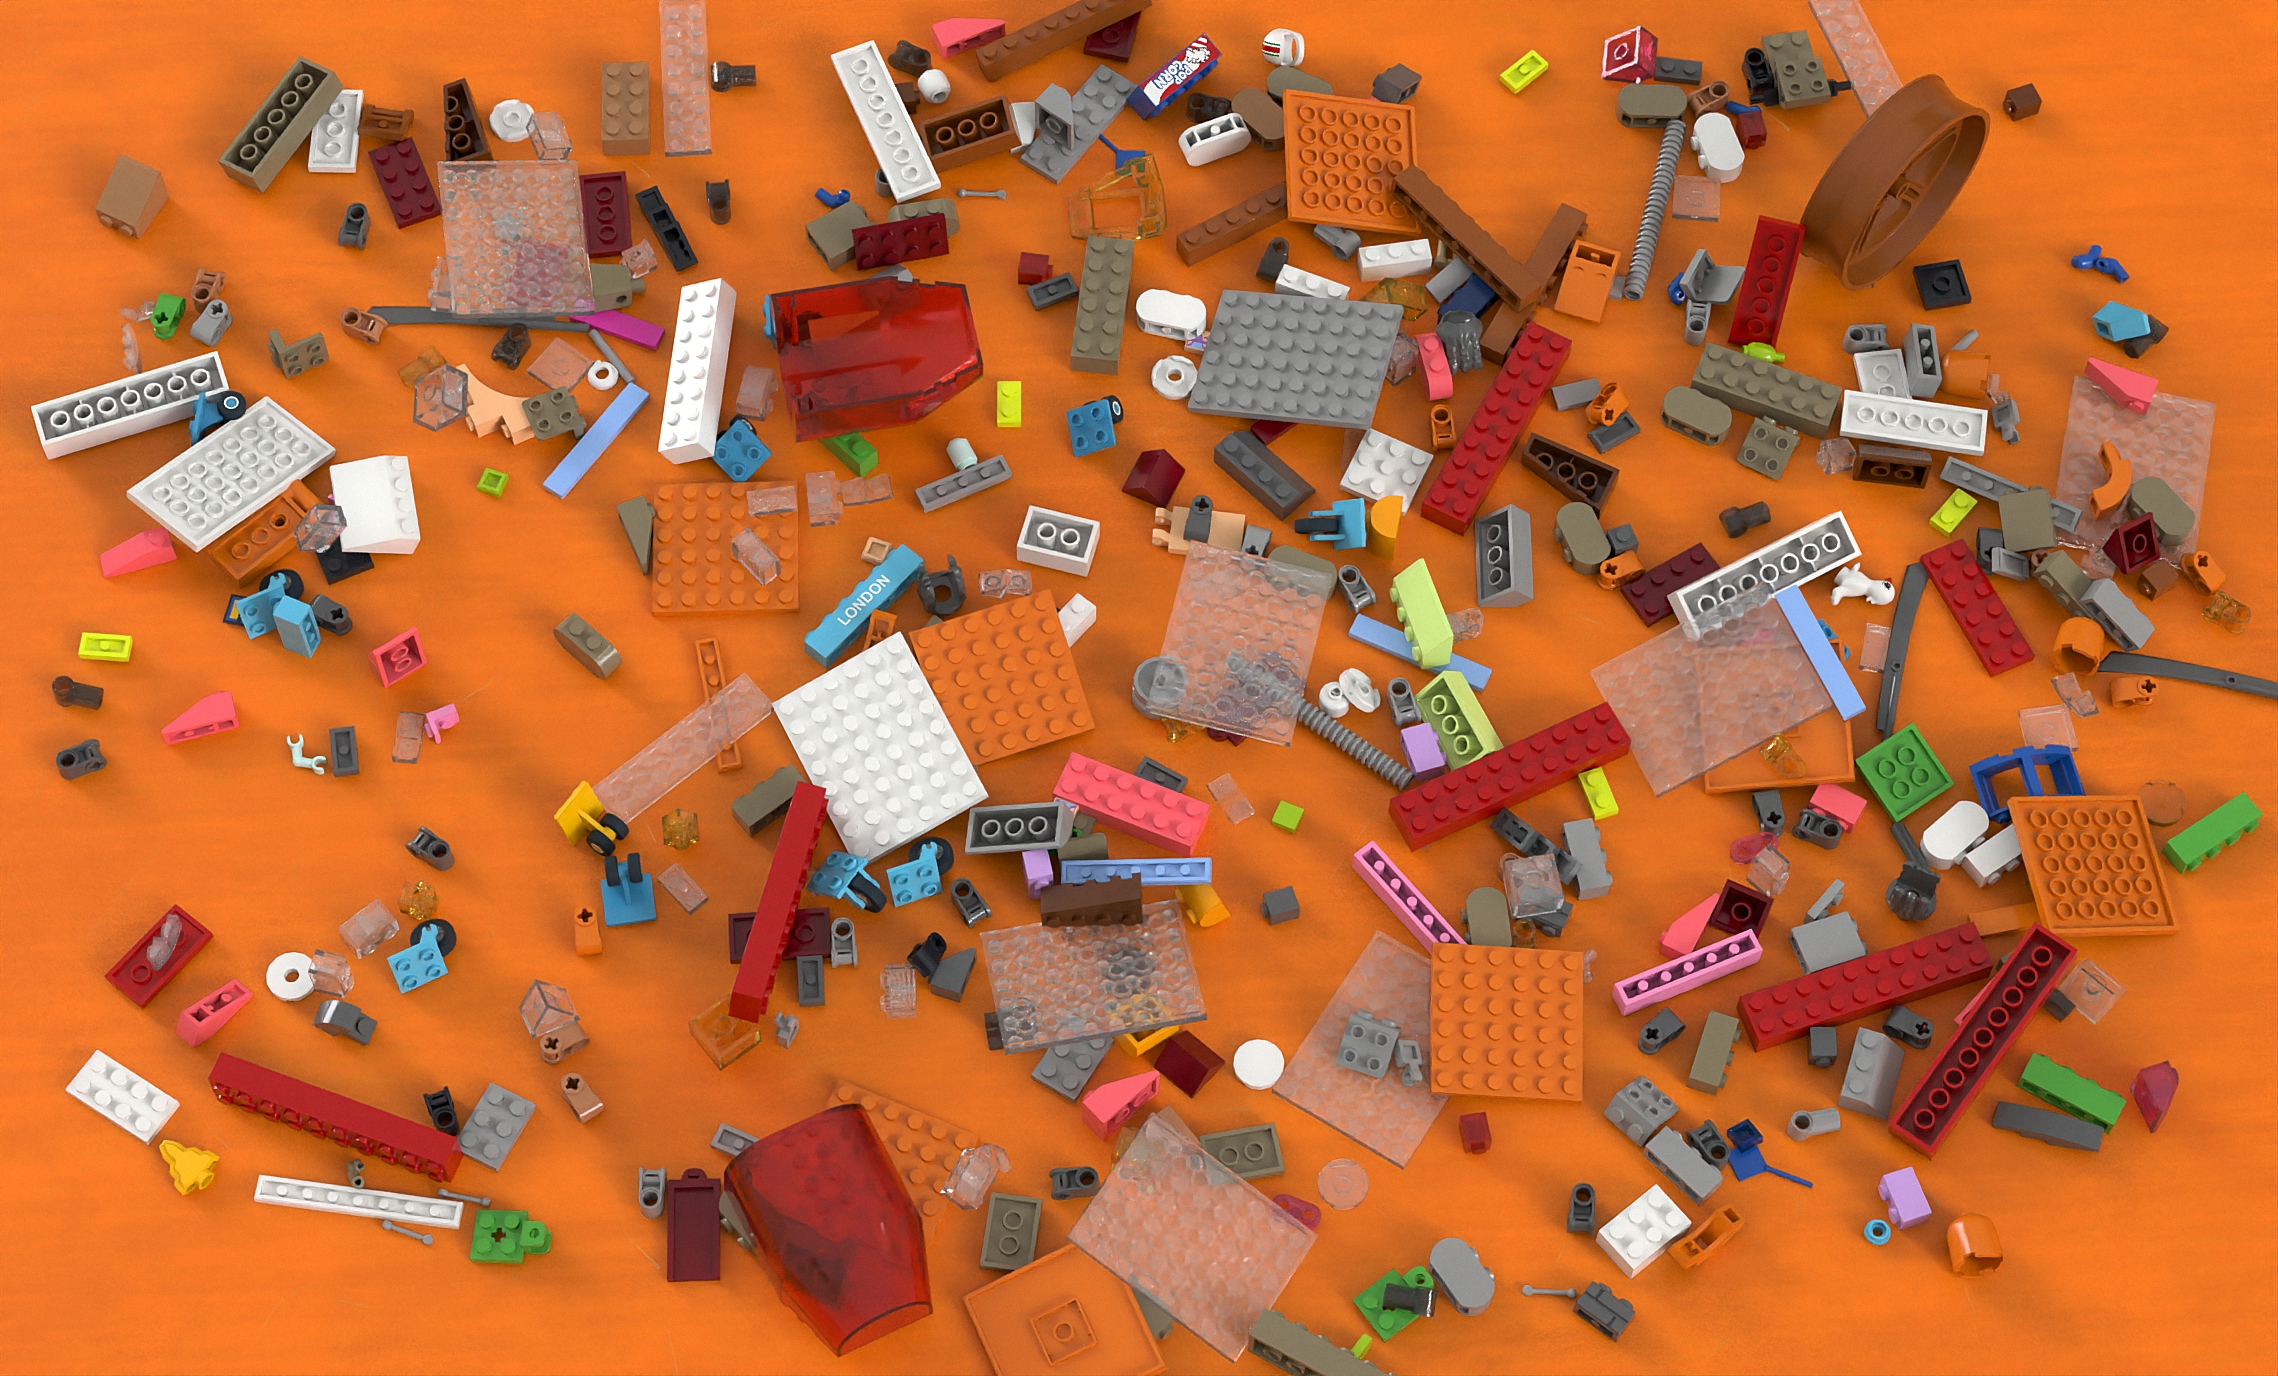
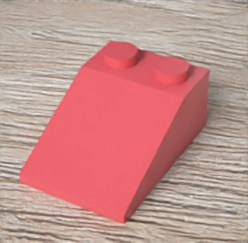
(398, 657)
(1117, 1102)

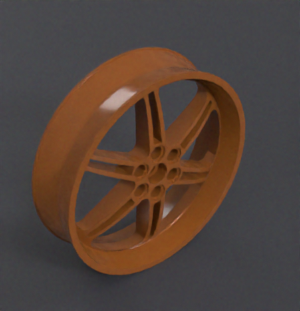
(1893, 181)

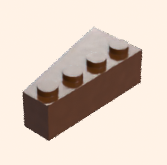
(463, 125)
(1571, 472)
(1093, 903)

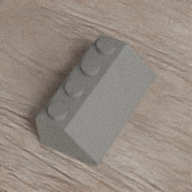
(1504, 558)
(1018, 827)

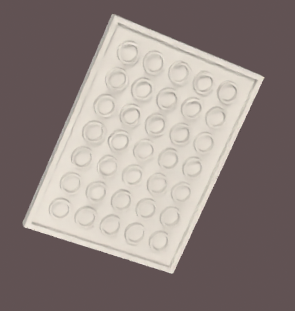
(880, 749)

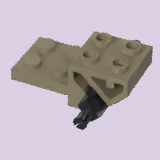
(1796, 73)

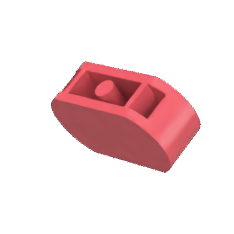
(1433, 367)

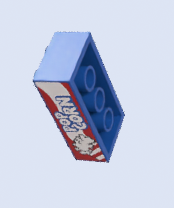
(1174, 78)

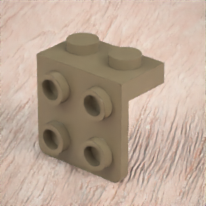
(297, 356)
(554, 414)
(1768, 447)
(1083, 848)

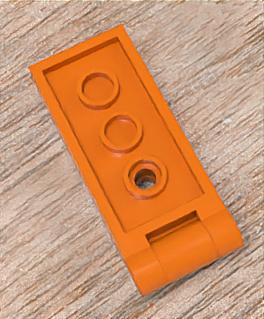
(259, 539)

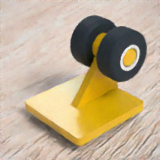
(579, 815)

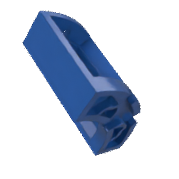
(2056, 756)

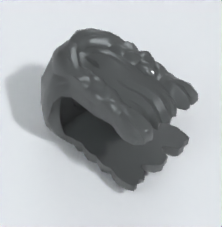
(1460, 340)
(951, 579)
(1907, 904)

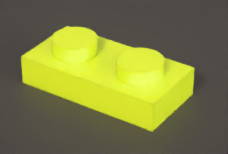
(1524, 71)
(1008, 403)
(1953, 512)
(105, 647)
(1597, 793)

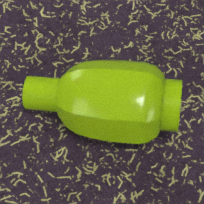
(1763, 352)

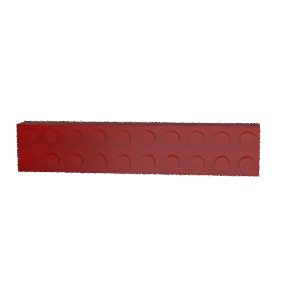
(1496, 428)
(1509, 776)
(779, 903)
(1864, 986)
(1982, 1041)
(335, 1118)

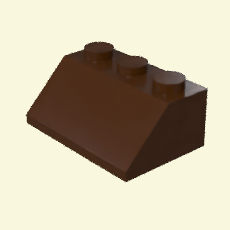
(1892, 465)

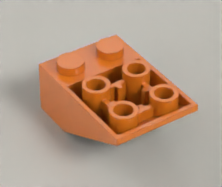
(1587, 281)

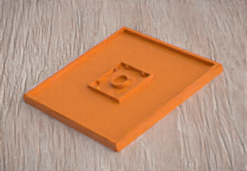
(1820, 742)
(1063, 1321)

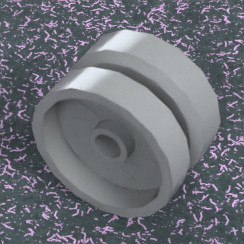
(1142, 686)

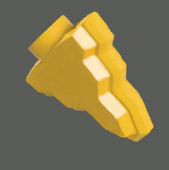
(188, 1165)

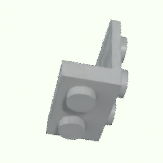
(1710, 282)
(1368, 1043)
(1640, 1110)

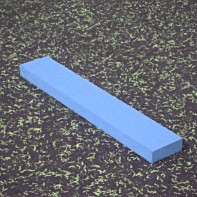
(596, 440)
(1395, 643)
(1820, 652)
(1153, 871)

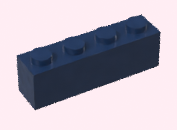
(1473, 297)

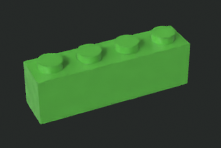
(853, 452)
(2212, 833)
(2071, 1092)

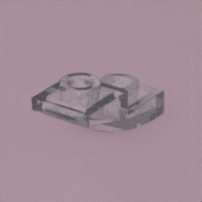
(132, 351)
(861, 491)
(999, 582)
(2078, 702)
(408, 737)
(1230, 799)
(163, 946)

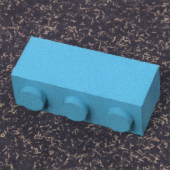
(296, 626)

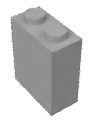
(1826, 943)

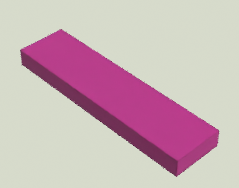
(624, 328)

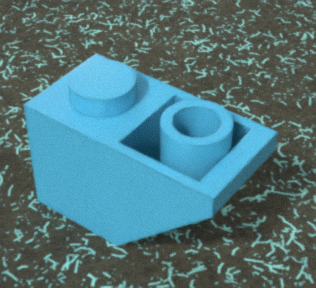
(2120, 322)

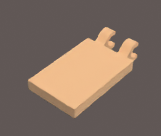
(1225, 530)

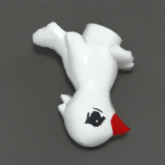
(1855, 584)

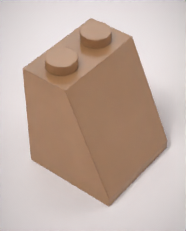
(131, 197)

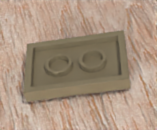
(1247, 1151)
(1010, 1232)

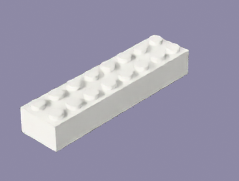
(697, 371)
(128, 405)
(1780, 565)

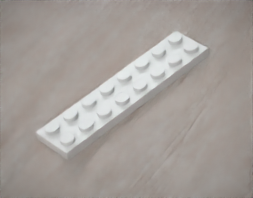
(885, 121)

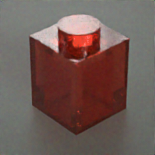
(1751, 130)
(1034, 269)
(1475, 1133)

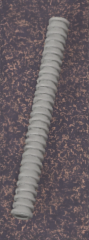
(1654, 210)
(1354, 745)

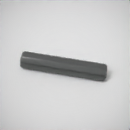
(1909, 846)

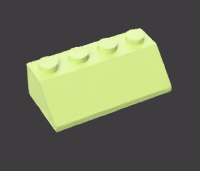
(1422, 616)
(1458, 719)

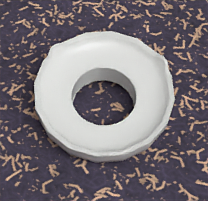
(602, 384)

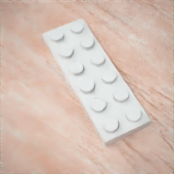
(1913, 422)

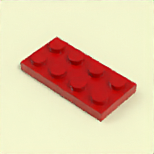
(135, 974)

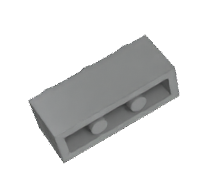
(1922, 360)
(2117, 614)
(1582, 843)
(1683, 1165)

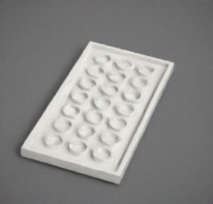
(231, 474)

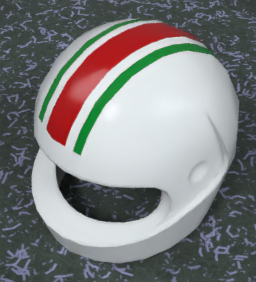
(1278, 47)

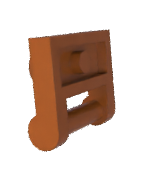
(385, 123)

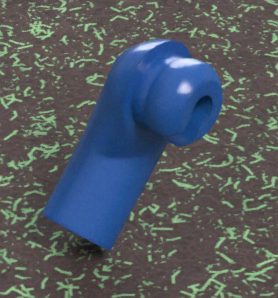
(1736, 108)
(833, 200)
(2087, 261)
(2112, 266)
(1675, 292)

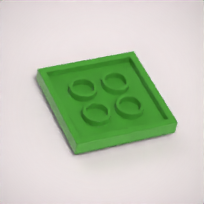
(1903, 773)

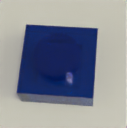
(1744, 1135)

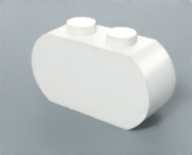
(1214, 139)
(1717, 147)
(1170, 315)
(1954, 835)

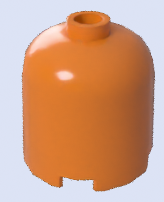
(1965, 373)
(2078, 647)
(1974, 1246)

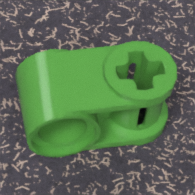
(167, 315)

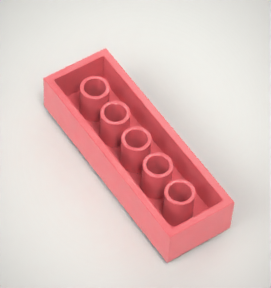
(1133, 805)

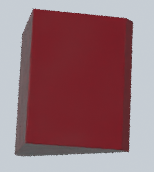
(1154, 478)
(2133, 544)
(1741, 909)
(1188, 1063)

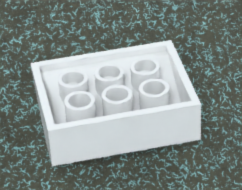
(376, 505)

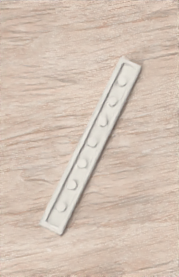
(359, 1202)

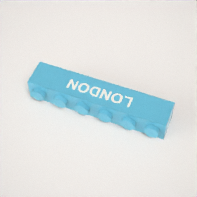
(853, 613)

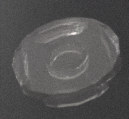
(1343, 1184)

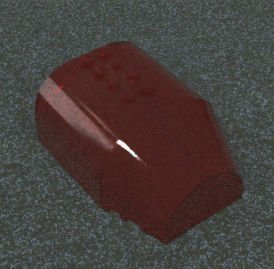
(872, 353)
(834, 1227)

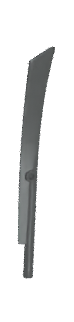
(424, 315)
(1907, 606)
(2148, 665)

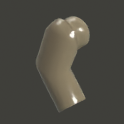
(353, 1171)

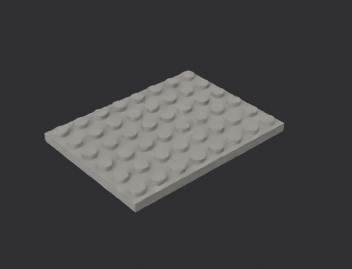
(1296, 359)

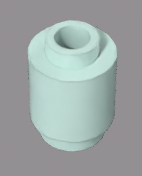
(961, 454)

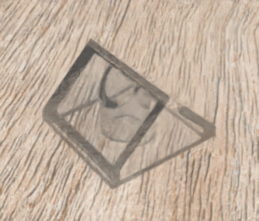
(2092, 990)
(547, 1008)

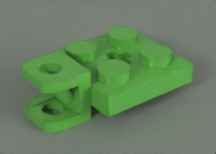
(520, 1237)
(1371, 1302)

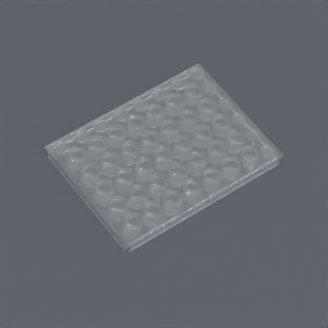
(515, 239)
(2164, 444)
(1239, 643)
(1711, 689)
(1091, 979)
(1368, 1109)
(1192, 1237)

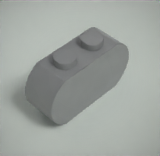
(1462, 1276)

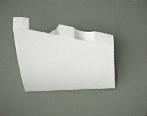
(1025, 120)

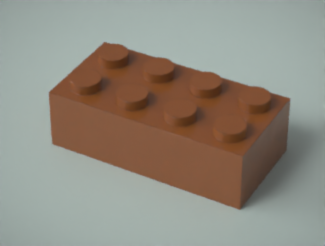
(970, 133)

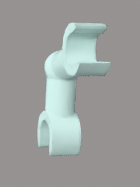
(300, 761)

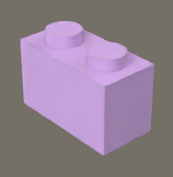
(1423, 752)
(1036, 872)
(1905, 1198)

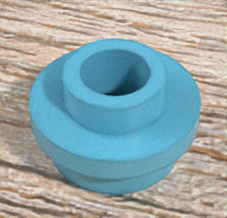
(1877, 1225)

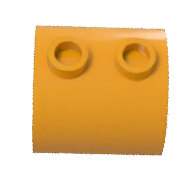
(1383, 526)
(1203, 904)
(1139, 1042)

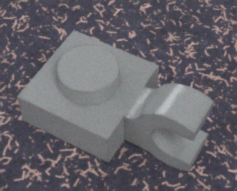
(2005, 417)
(786, 1029)
(1409, 1057)

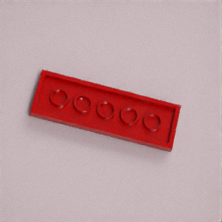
(1767, 282)
(1977, 607)

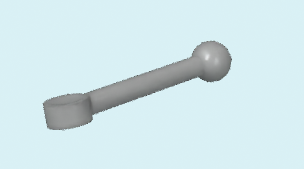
(1000, 194)
(485, 1201)
(427, 1239)
(1528, 1290)

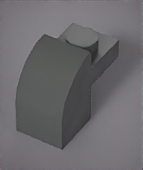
(344, 1018)

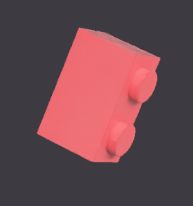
(1838, 805)

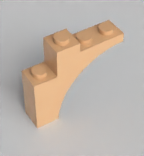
(492, 411)

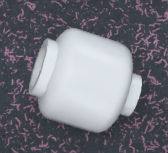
(934, 86)
(1333, 700)

